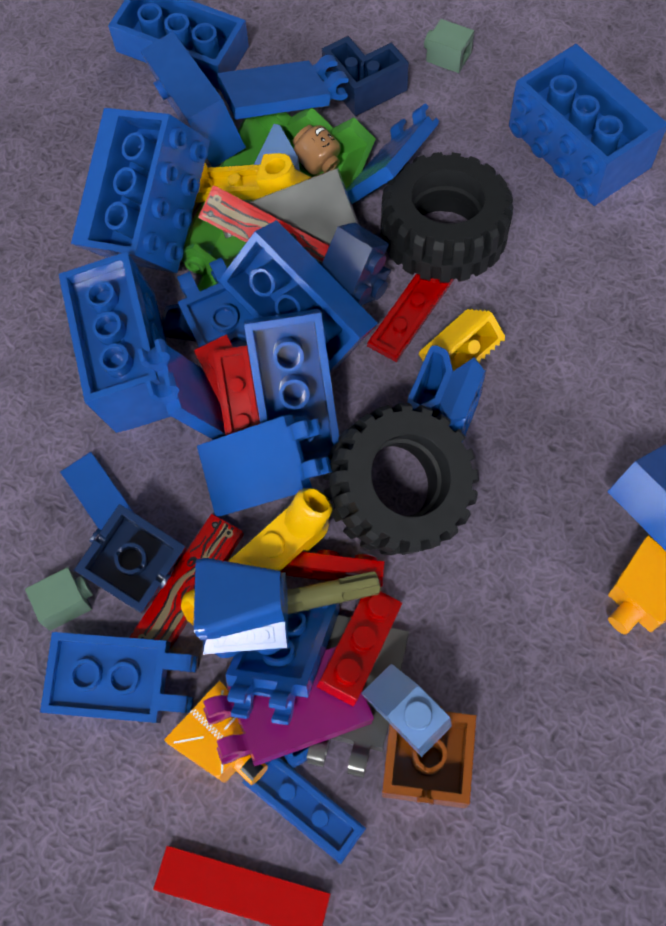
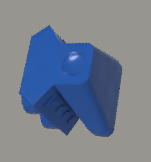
(448, 391)
(239, 608)

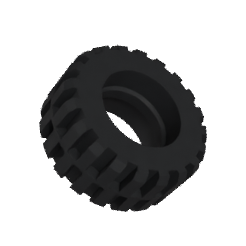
(452, 186)
(446, 469)

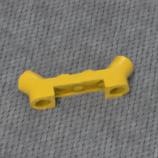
(250, 181)
(283, 539)

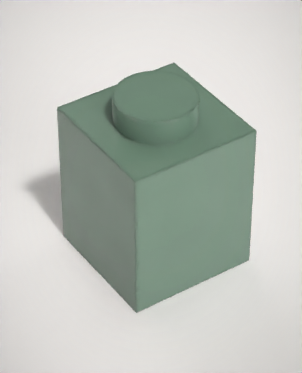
(449, 45)
(59, 598)

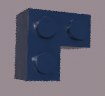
(371, 76)
(358, 262)

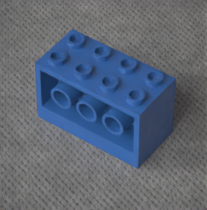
(585, 124)
(141, 188)
(109, 319)

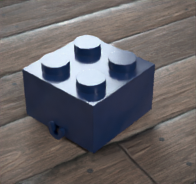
(130, 559)

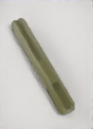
(333, 592)

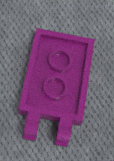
(312, 722)

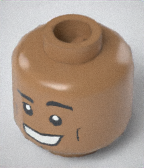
(316, 149)

